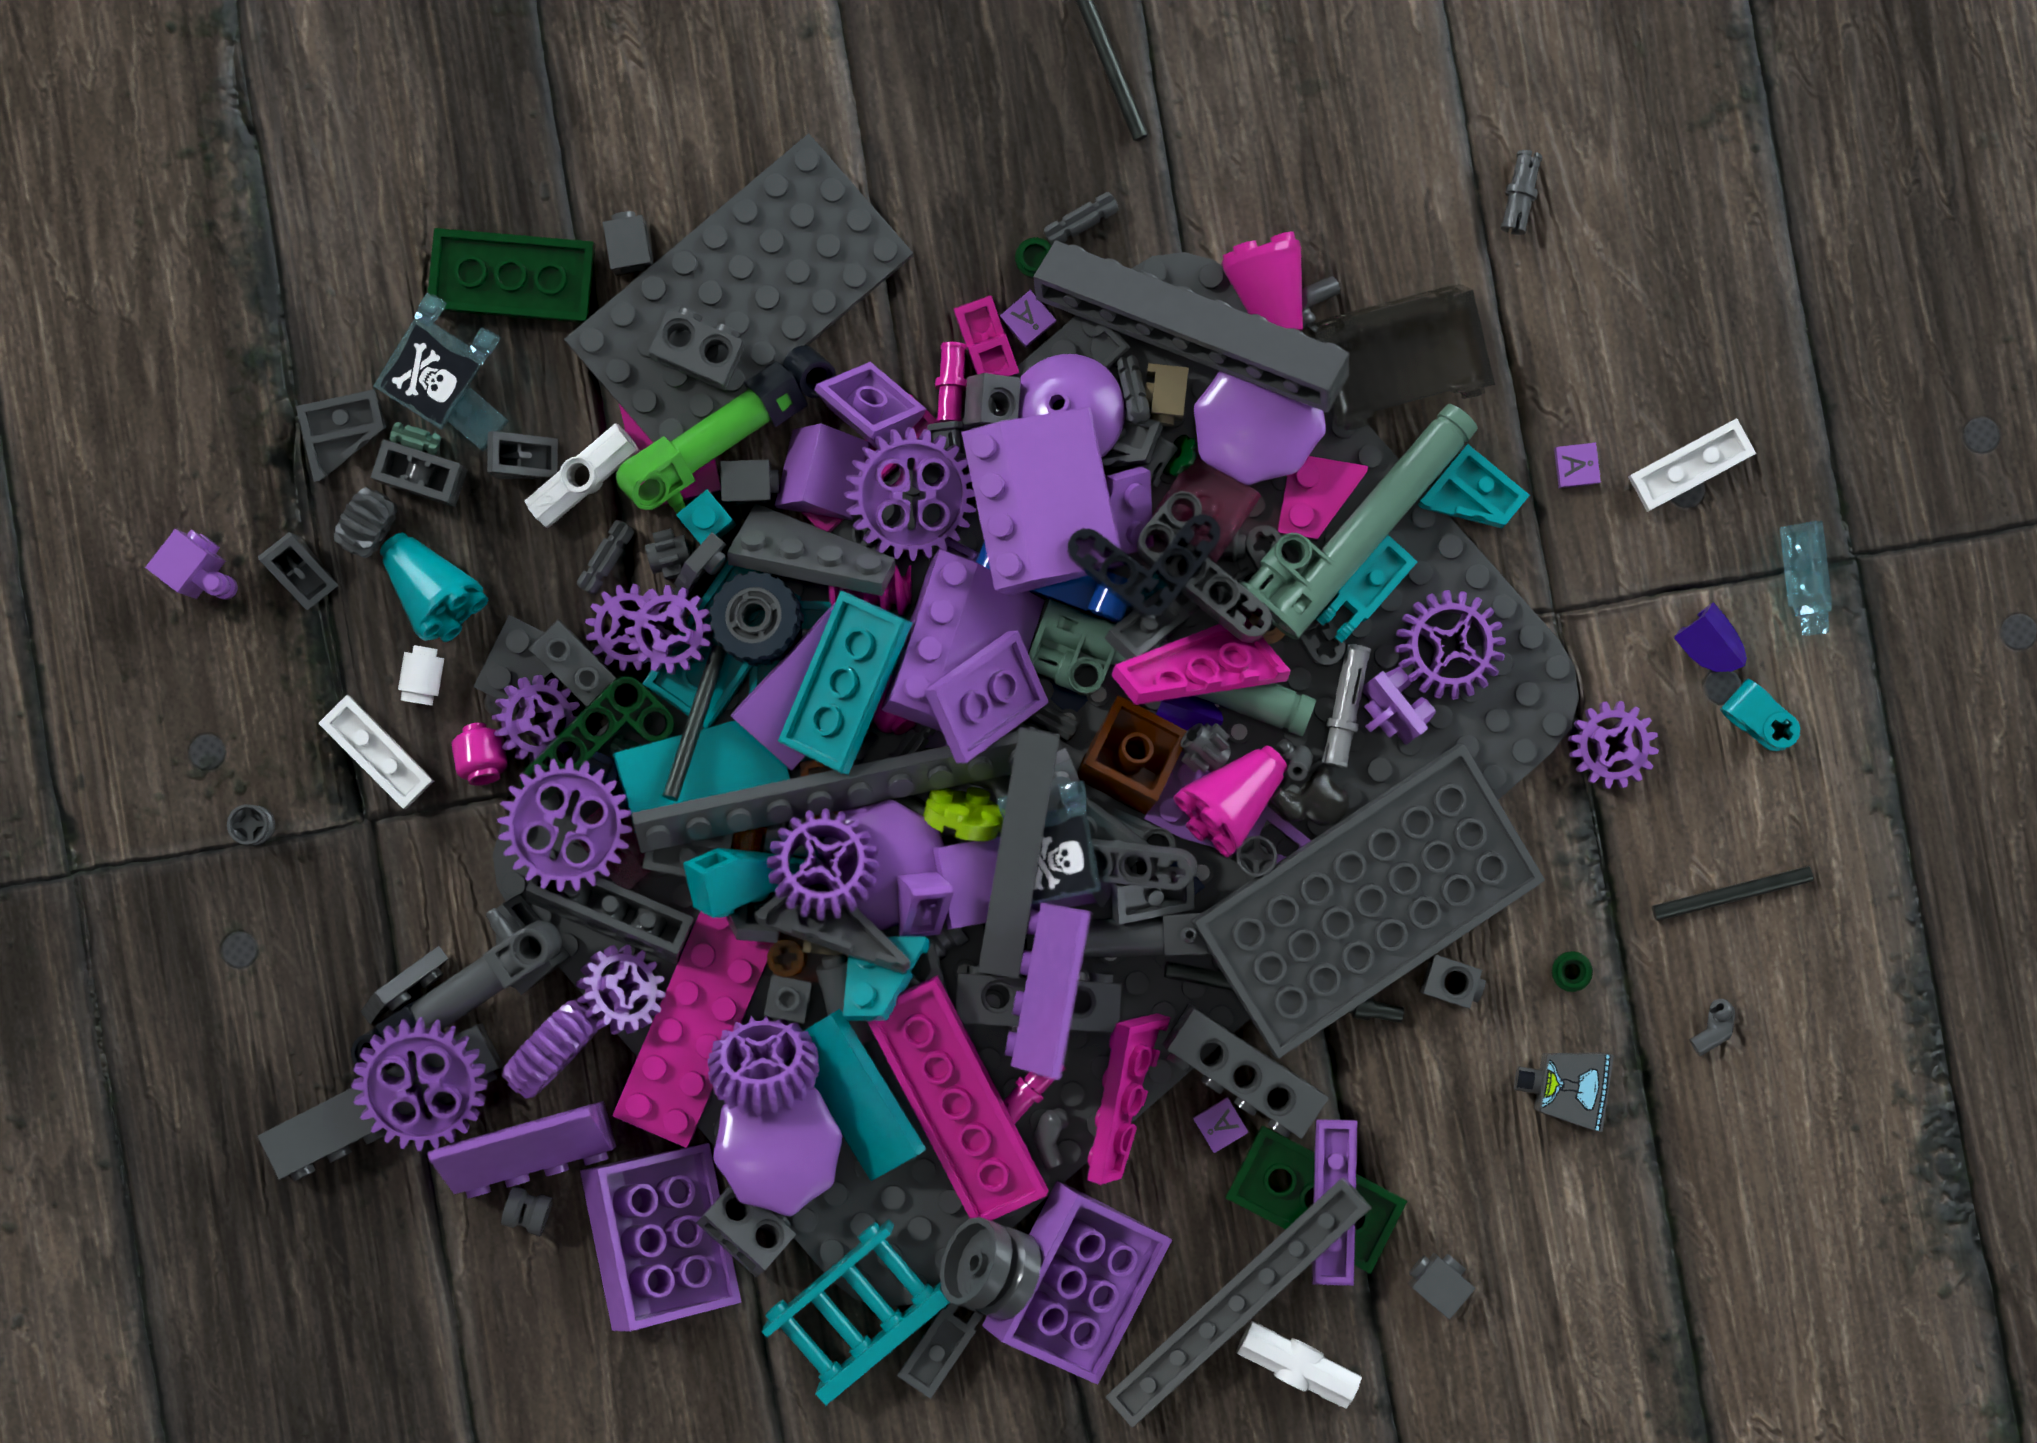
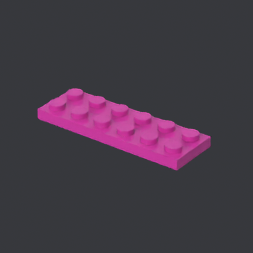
(703, 998)
(958, 1103)

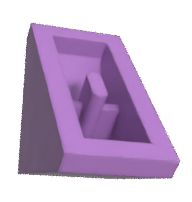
(922, 903)

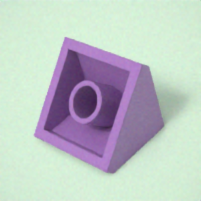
(870, 403)
(817, 471)

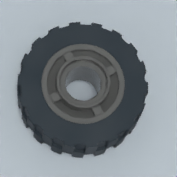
(737, 603)

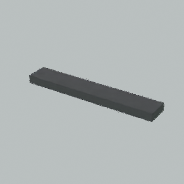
(1018, 852)

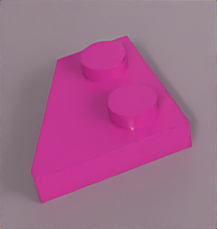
(1316, 495)

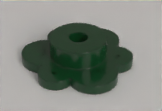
(1183, 457)

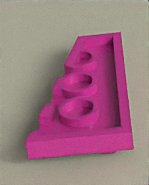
(1200, 665)
(1123, 1094)

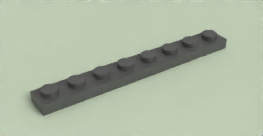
(1238, 1302)

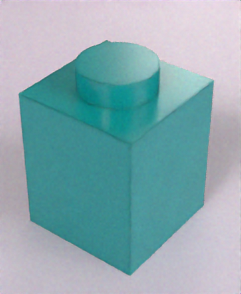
(706, 516)

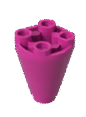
(1268, 279)
(1232, 798)

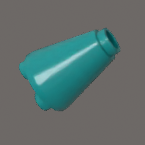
(430, 588)

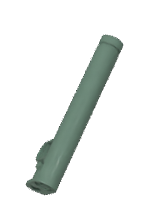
(1304, 589)
(1077, 639)

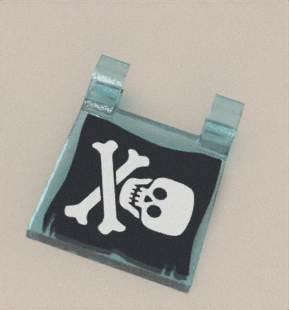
(433, 366)
(1067, 853)

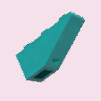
(730, 879)

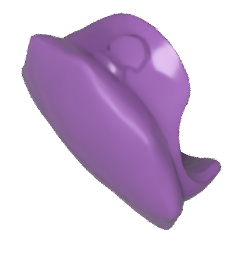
(1254, 430)
(903, 846)
(781, 1157)

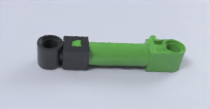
(770, 397)

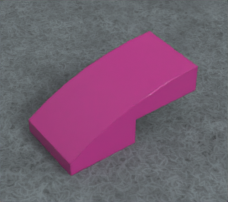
(985, 337)

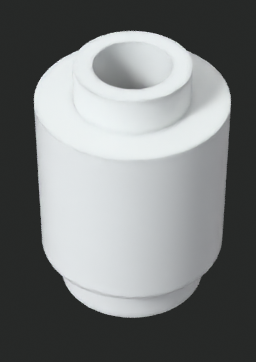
(420, 675)

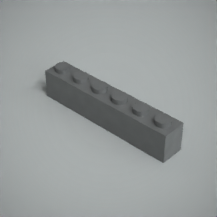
(337, 1122)

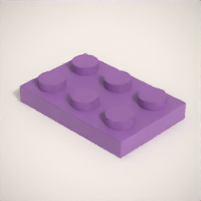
(986, 696)

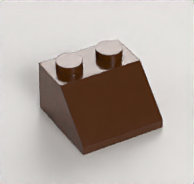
(1132, 755)

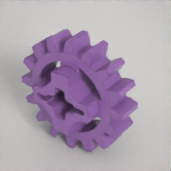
(613, 638)
(662, 647)
(530, 704)
(1629, 754)
(633, 979)

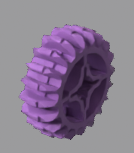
(1466, 655)
(836, 854)
(550, 1049)
(763, 1078)

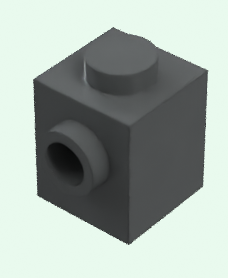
(1441, 1283)

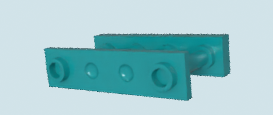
(864, 1351)

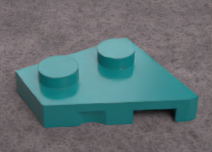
(1475, 491)
(873, 989)

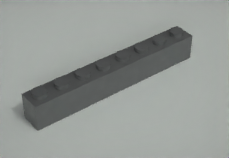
(1192, 325)

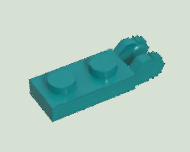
(1369, 585)

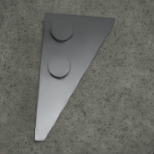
(849, 934)

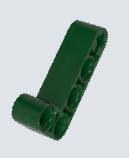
(616, 717)

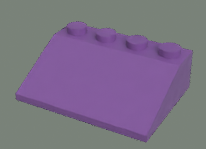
(1035, 489)
(951, 623)
(1049, 990)
(525, 1149)
(648, 1242)
(1087, 1286)

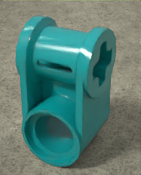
(1755, 711)

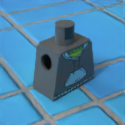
(1570, 1086)

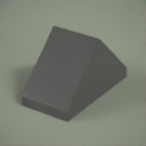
(521, 456)
(298, 570)

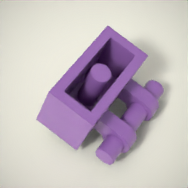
(191, 565)

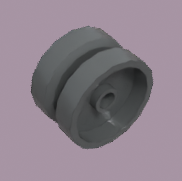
(990, 1268)

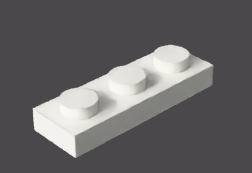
(1692, 465)
(376, 751)

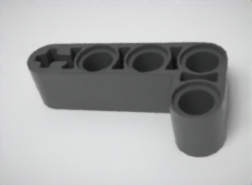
(1209, 574)

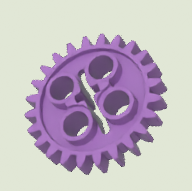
(873, 495)
(600, 837)
(384, 1091)

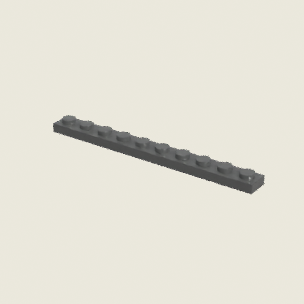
(830, 790)

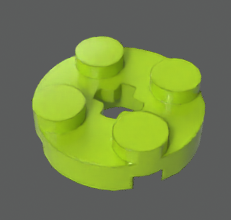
(967, 812)

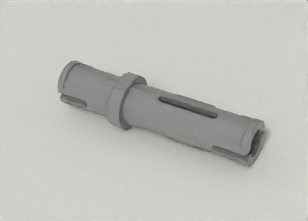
(1346, 705)

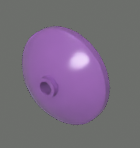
(1081, 384)

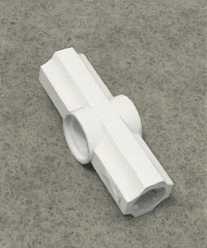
(561, 490)
(1299, 1364)

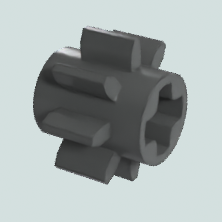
(667, 553)
(1205, 747)

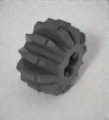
(365, 522)

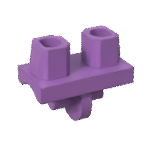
(1392, 710)

